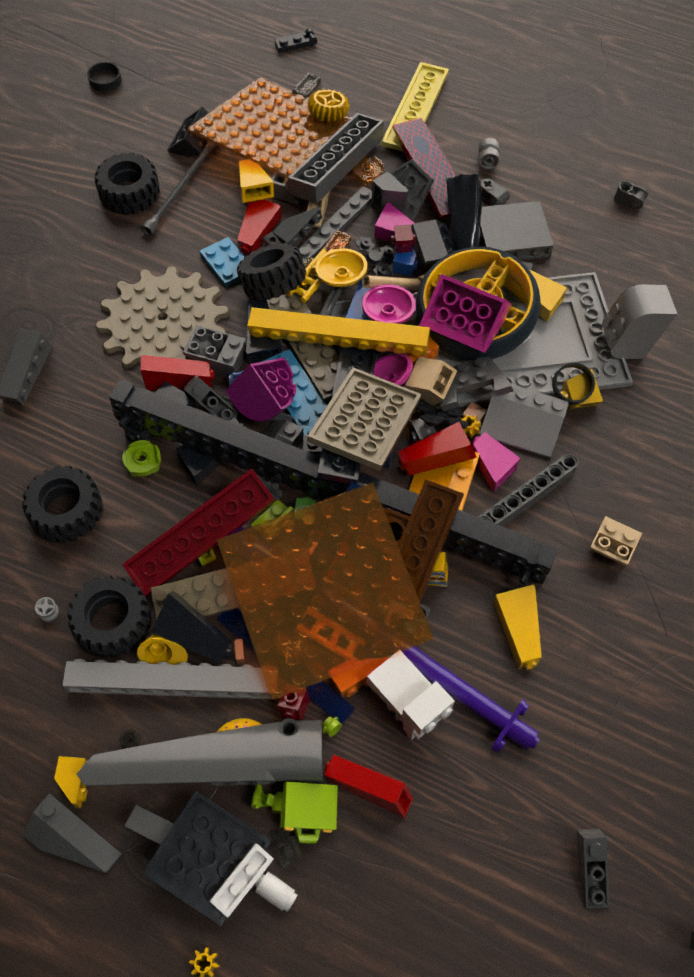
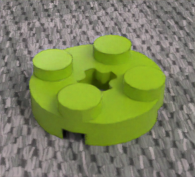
(141, 468)

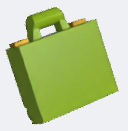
(308, 808)

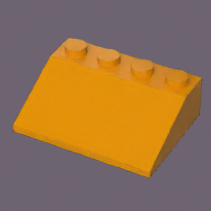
(454, 476)

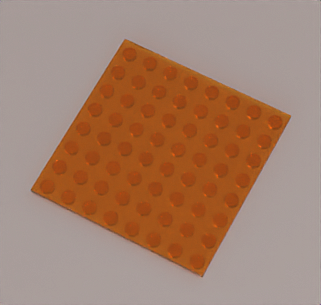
(267, 127)
(324, 590)

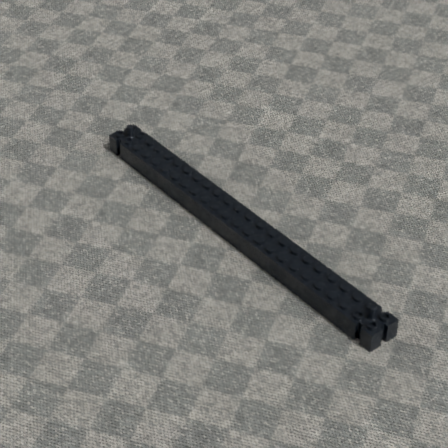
(299, 470)

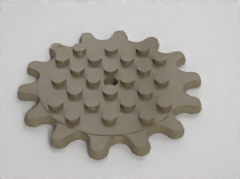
(136, 315)

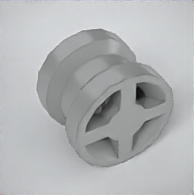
(43, 606)

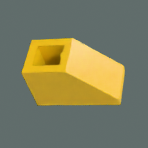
(68, 780)

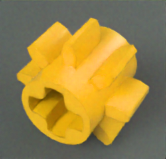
(474, 425)
(200, 958)

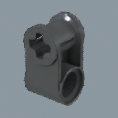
(629, 193)
(494, 194)

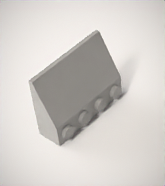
(525, 420)

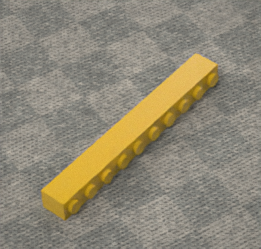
(339, 331)

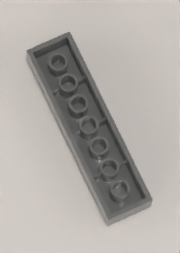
(336, 157)

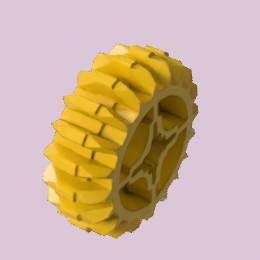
(328, 105)

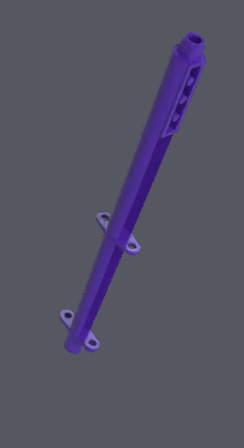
(474, 700)

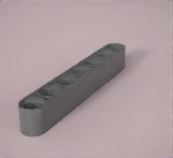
(532, 490)

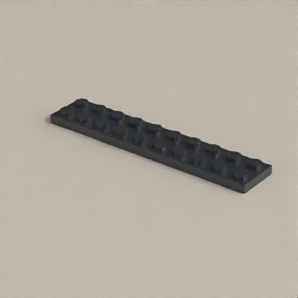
(332, 465)

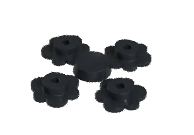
(375, 256)
(440, 417)

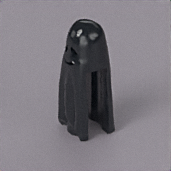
(465, 209)

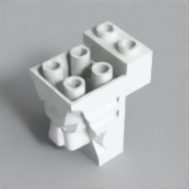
(410, 695)

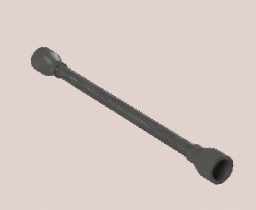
(150, 225)

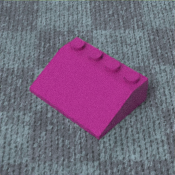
(465, 313)

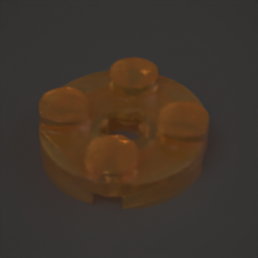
(375, 170)

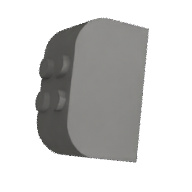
(638, 320)

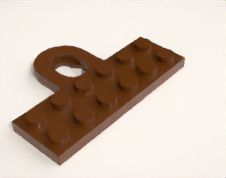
(426, 531)

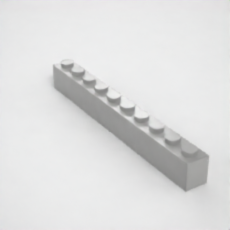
(165, 679)

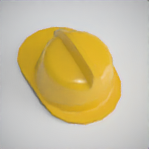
(159, 649)

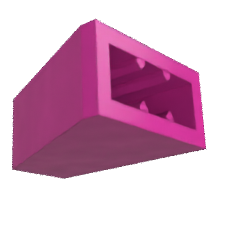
(388, 219)
(494, 460)

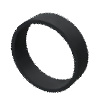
(100, 67)
(586, 370)

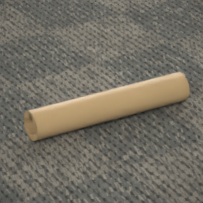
(407, 283)

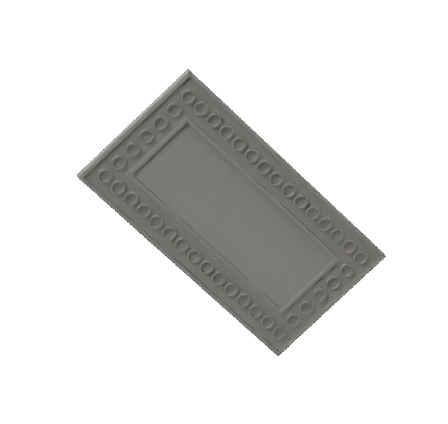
(569, 336)

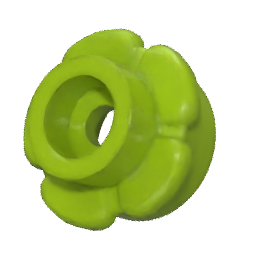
(331, 726)

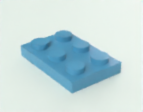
(223, 260)

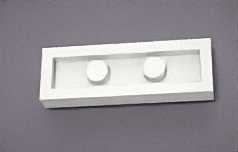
(241, 880)

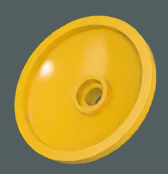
(341, 267)

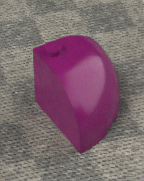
(263, 389)

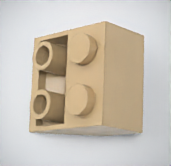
(431, 379)
(616, 541)

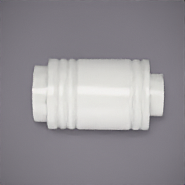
(275, 891)

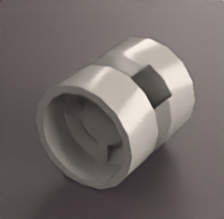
(488, 153)

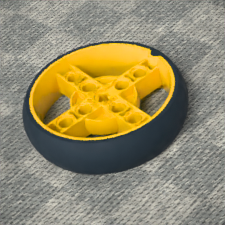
(497, 264)

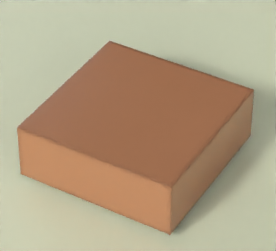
(474, 409)
(239, 652)

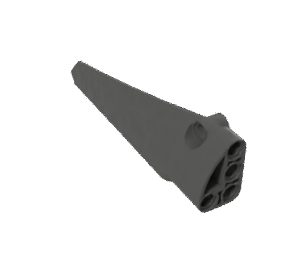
(220, 758)

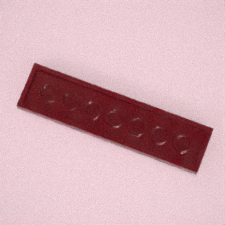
(198, 532)

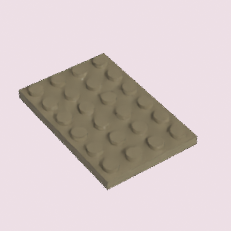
(364, 418)

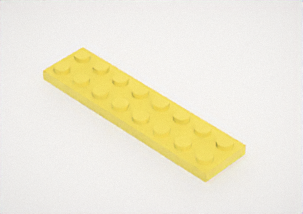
(417, 100)

